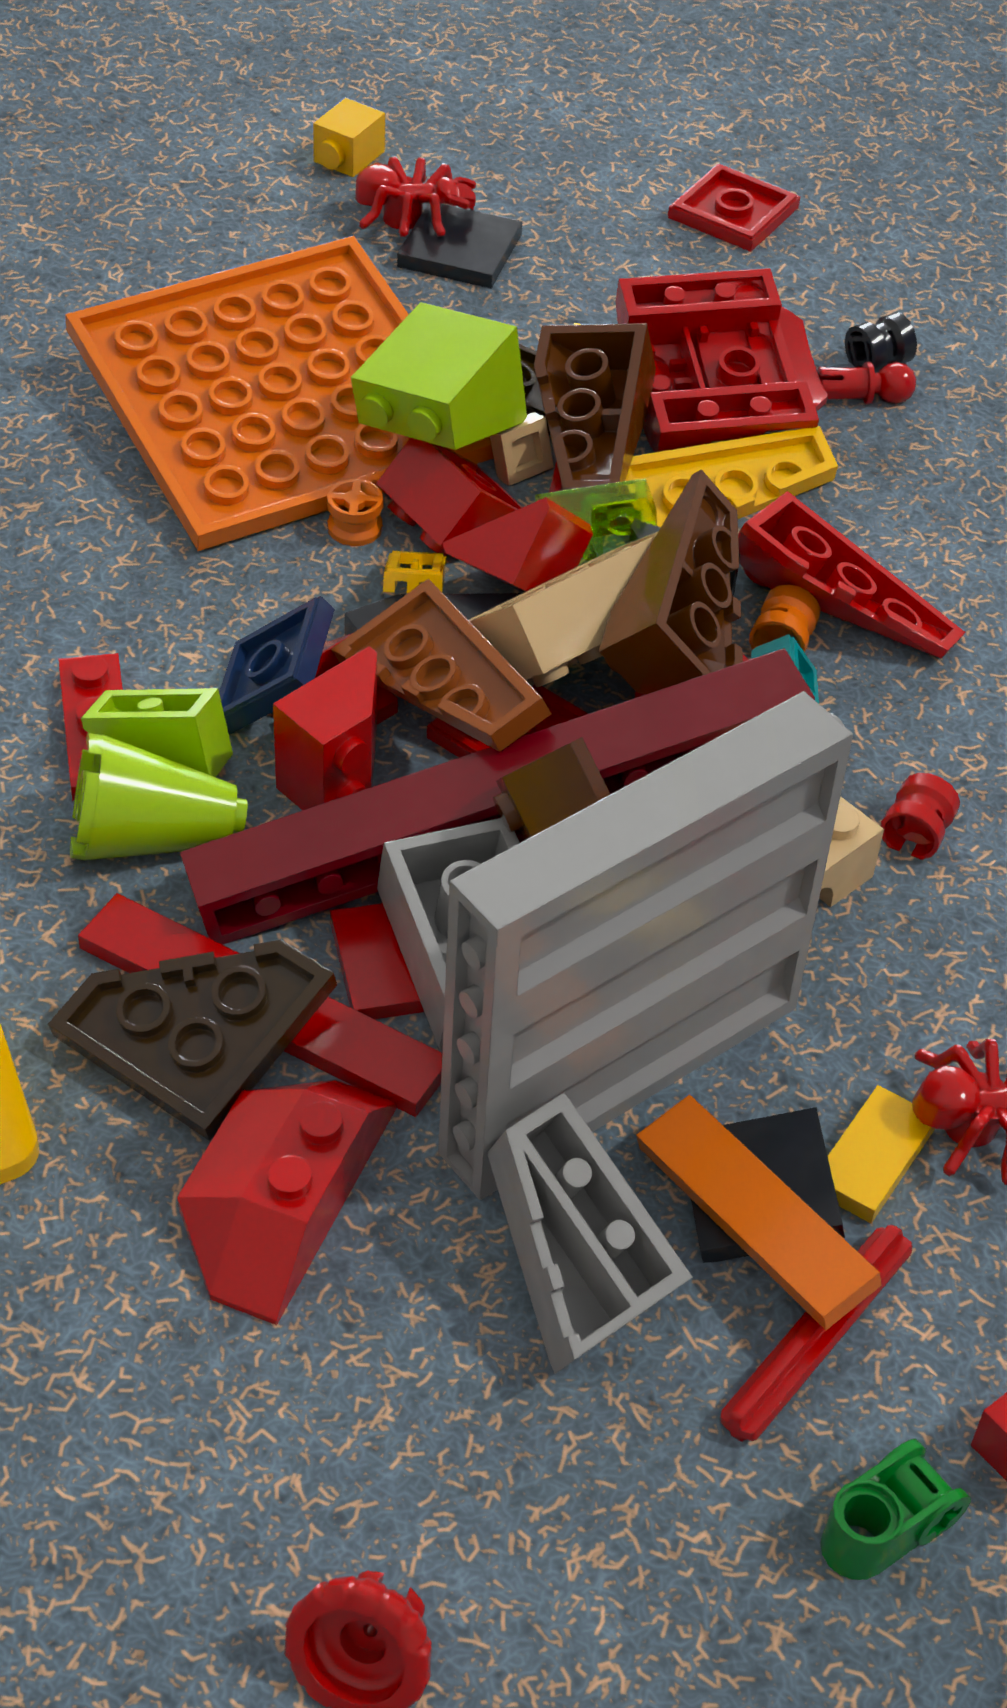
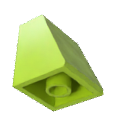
(443, 379)

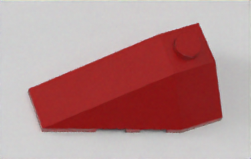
(800, 549)

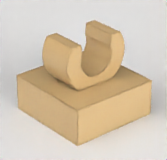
(522, 450)

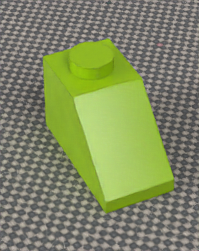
(167, 722)

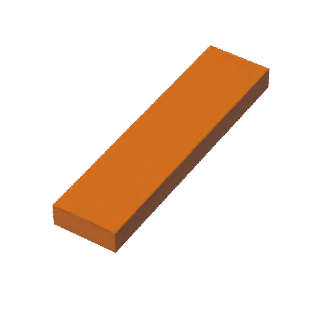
(759, 1212)

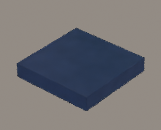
(274, 662)

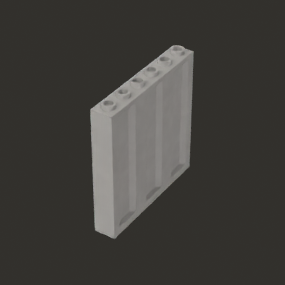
(638, 933)

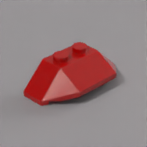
(276, 1187)

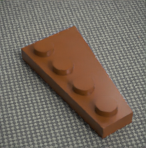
(447, 668)

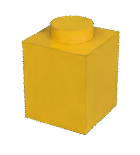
(349, 137)

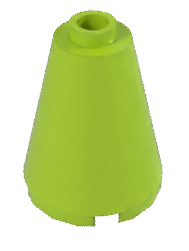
(147, 804)

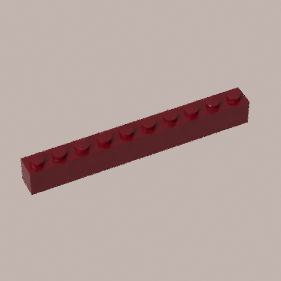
(337, 847)

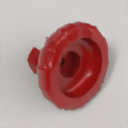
(359, 1644)

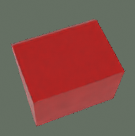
(525, 545)

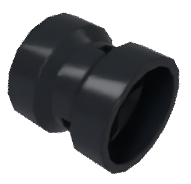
(881, 343)

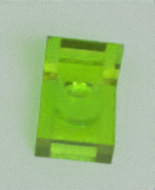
(607, 509)

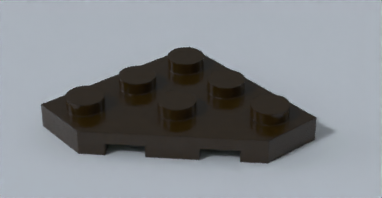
(195, 1025)

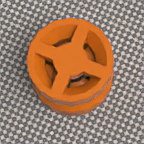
(355, 512)

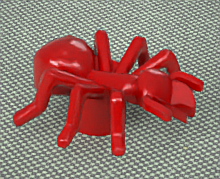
(404, 195)
(963, 1099)

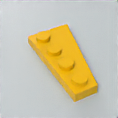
(745, 470)

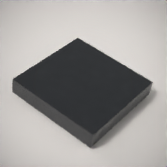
(471, 250)
(796, 1153)

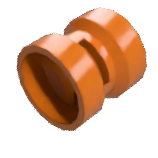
(785, 612)

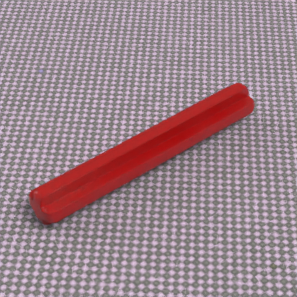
(806, 1347)

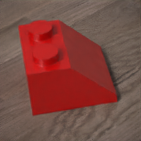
(442, 492)
(328, 733)

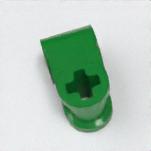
(899, 1504)

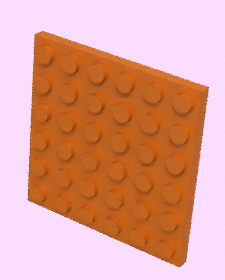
(247, 385)

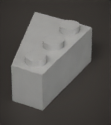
(578, 1232)

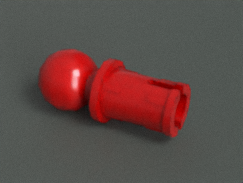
(892, 383)

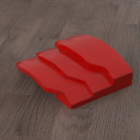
(722, 357)

